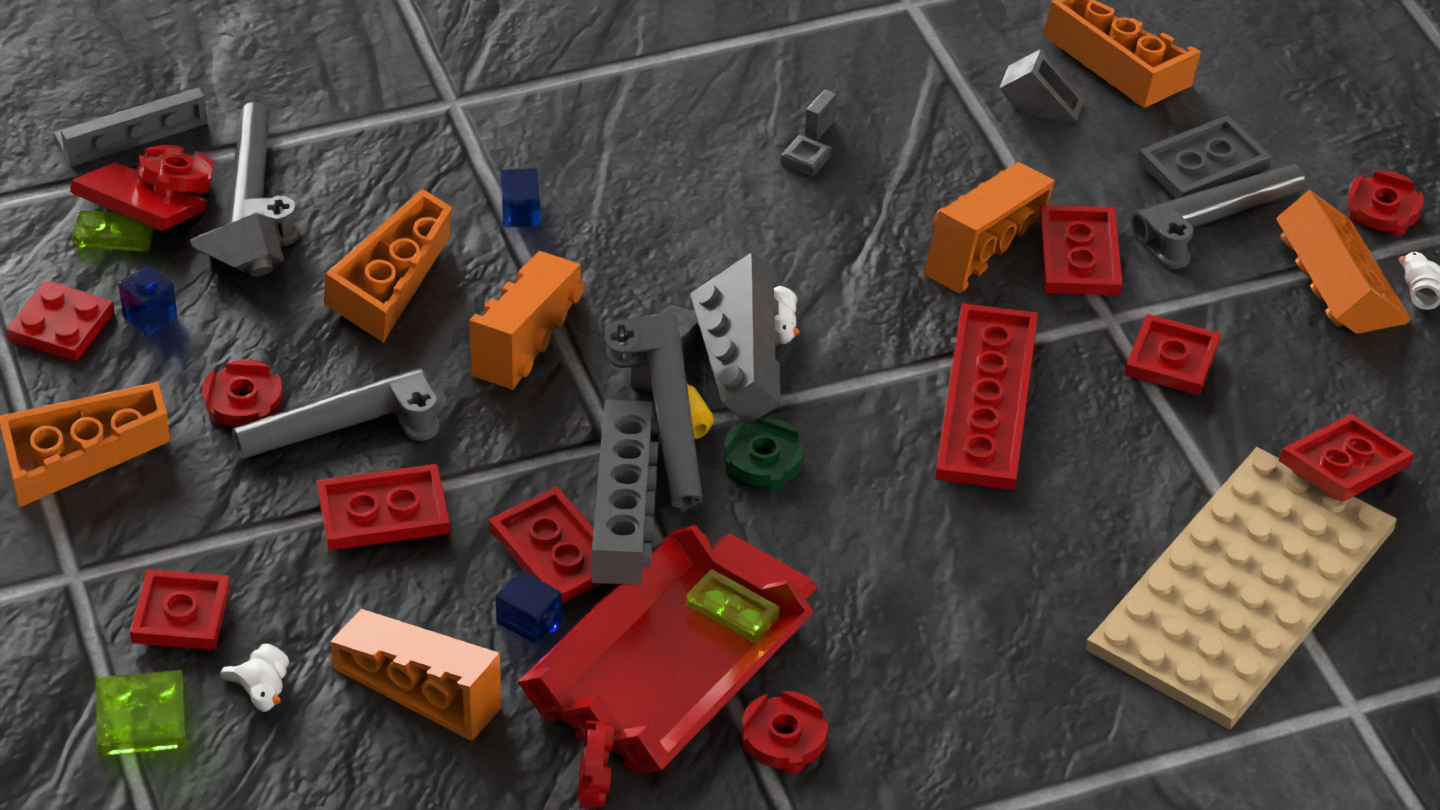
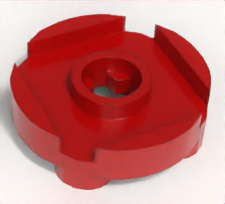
(173, 171)
(1367, 207)
(222, 389)
(780, 750)
(593, 769)

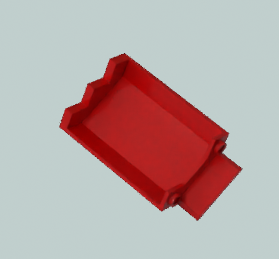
(657, 662)

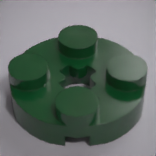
(763, 470)

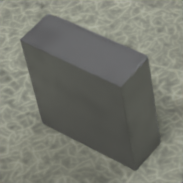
(820, 115)
(806, 156)

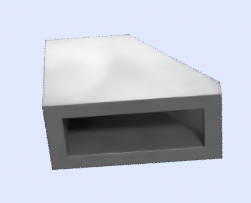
(1041, 89)
(244, 244)

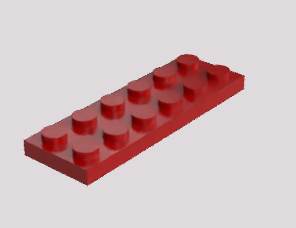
(987, 397)

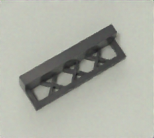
(132, 127)

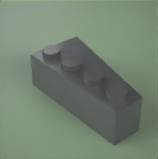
(741, 336)

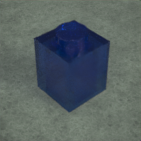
(520, 197)
(148, 299)
(529, 607)

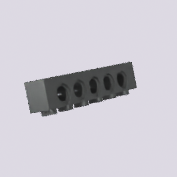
(625, 493)

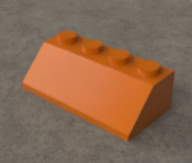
(1340, 266)

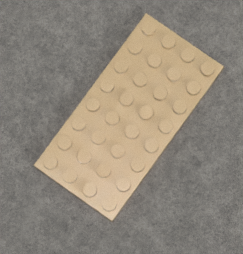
(1240, 588)

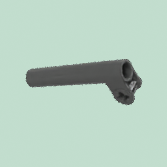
(249, 175)
(1170, 225)
(657, 343)
(403, 394)

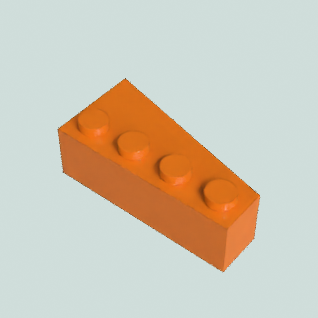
(1121, 51)
(984, 224)
(388, 266)
(523, 319)
(81, 438)
(421, 670)

